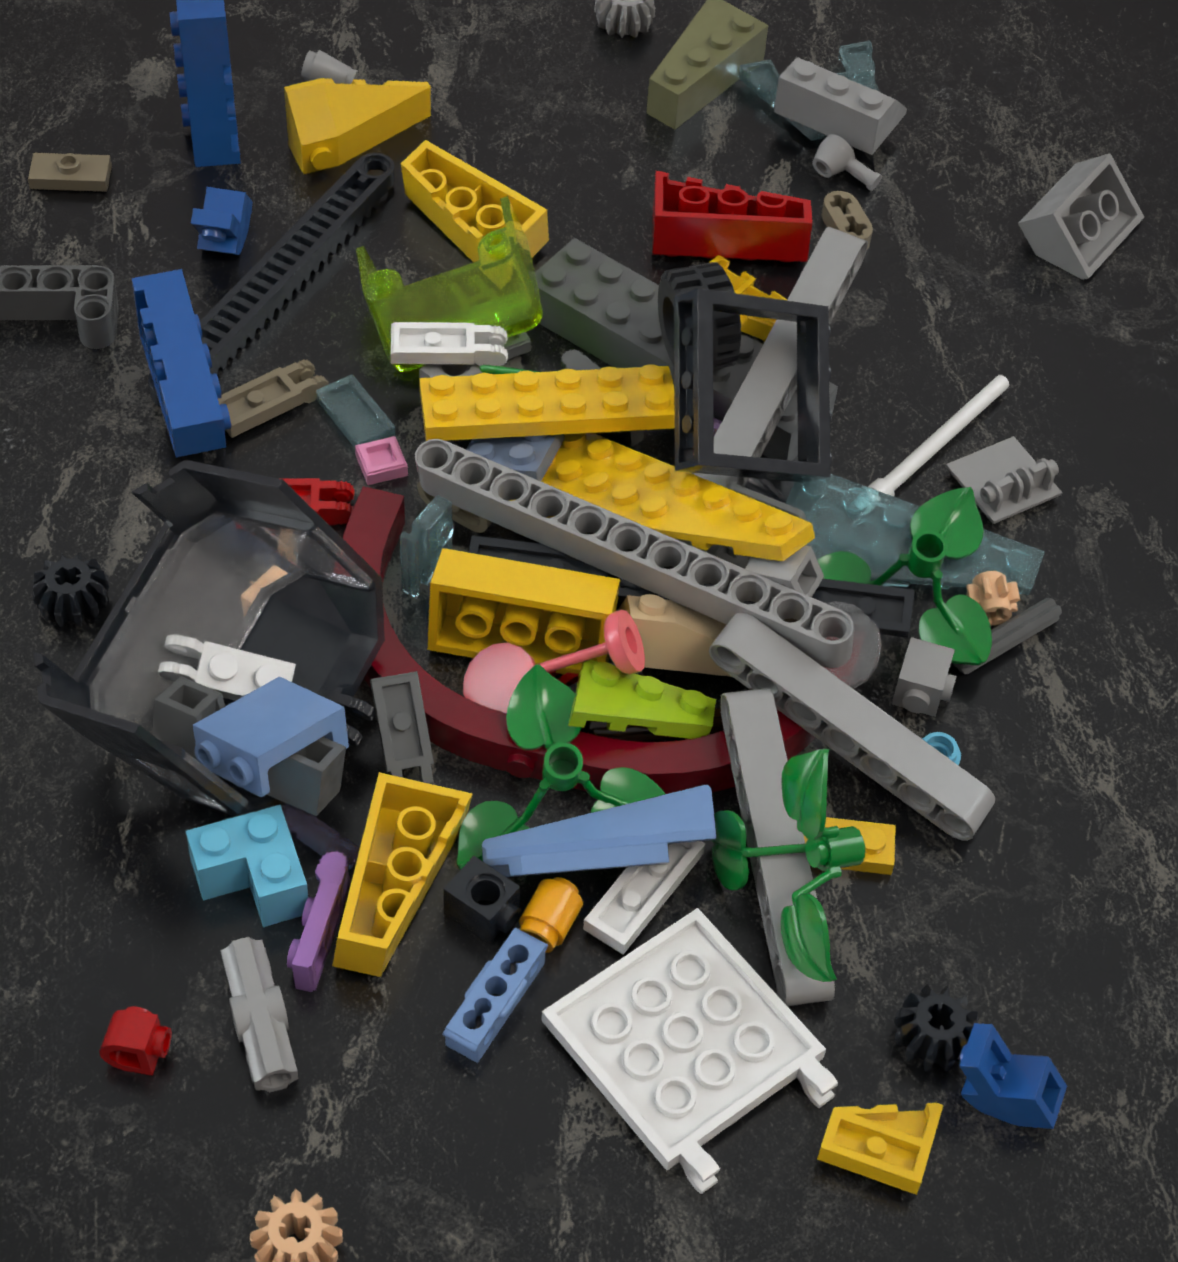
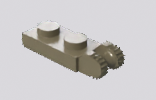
(271, 395)

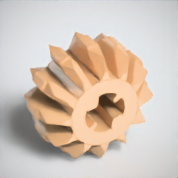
(298, 1218)

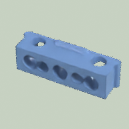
(491, 980)

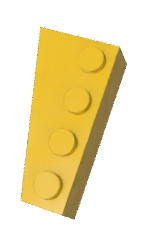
(466, 201)
(398, 859)

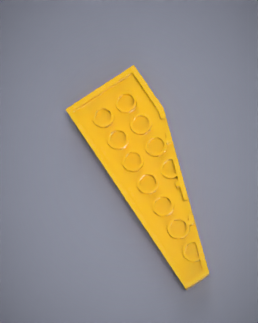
(673, 500)

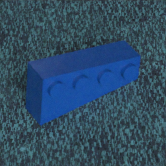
(206, 80)
(180, 364)

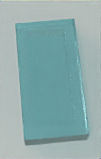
(355, 411)

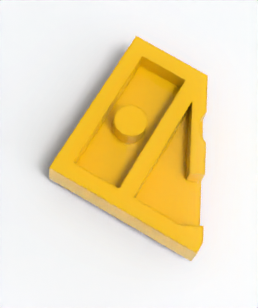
(882, 1143)

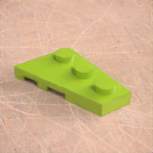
(639, 700)

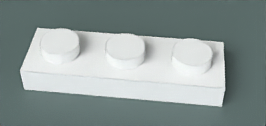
(639, 896)

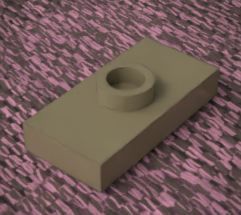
(70, 172)

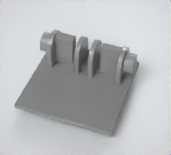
(1006, 479)

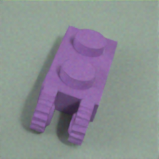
(320, 920)

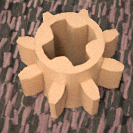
(994, 595)

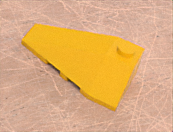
(340, 121)

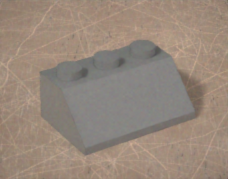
(836, 105)
(1083, 217)

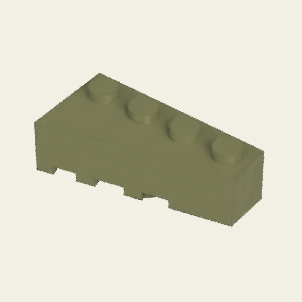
(704, 61)

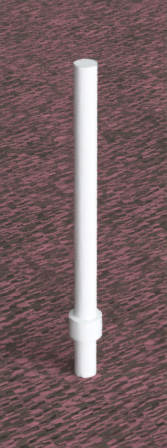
(941, 437)

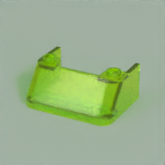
(487, 292)

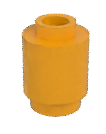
(551, 911)

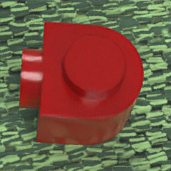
(135, 1041)

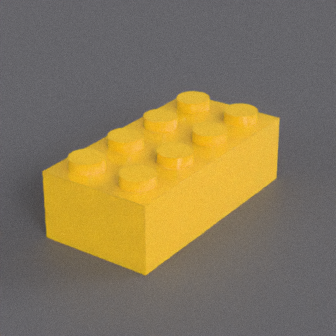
(529, 605)

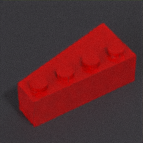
(728, 222)

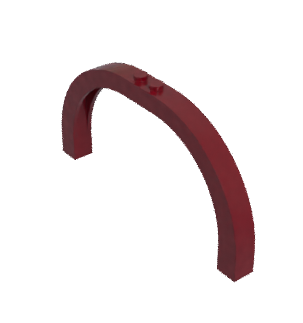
(482, 732)

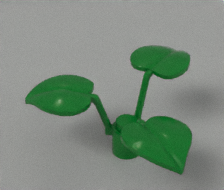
(939, 529)
(540, 717)
(828, 848)

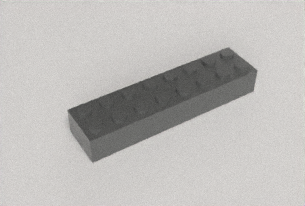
(617, 320)

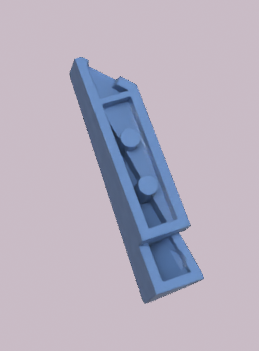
(606, 838)

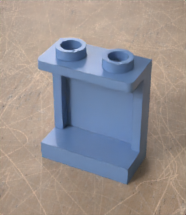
(264, 730)

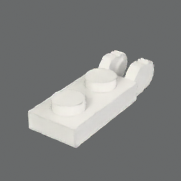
(447, 343)
(223, 667)

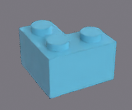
(251, 853)

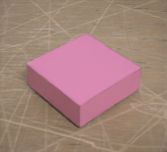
(381, 460)

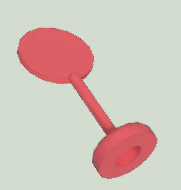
(501, 666)

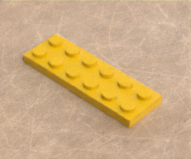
(547, 403)

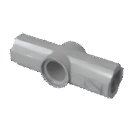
(259, 1015)

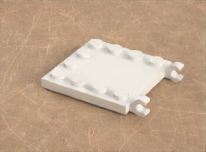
(686, 1042)

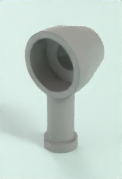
(836, 156)

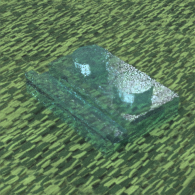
(423, 546)

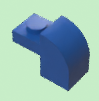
(223, 221)
(1008, 1085)

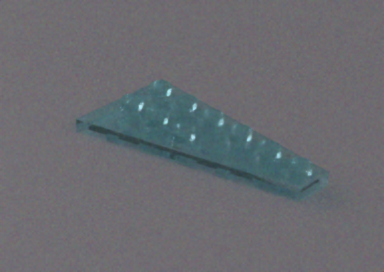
(878, 530)

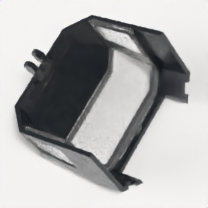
(231, 568)

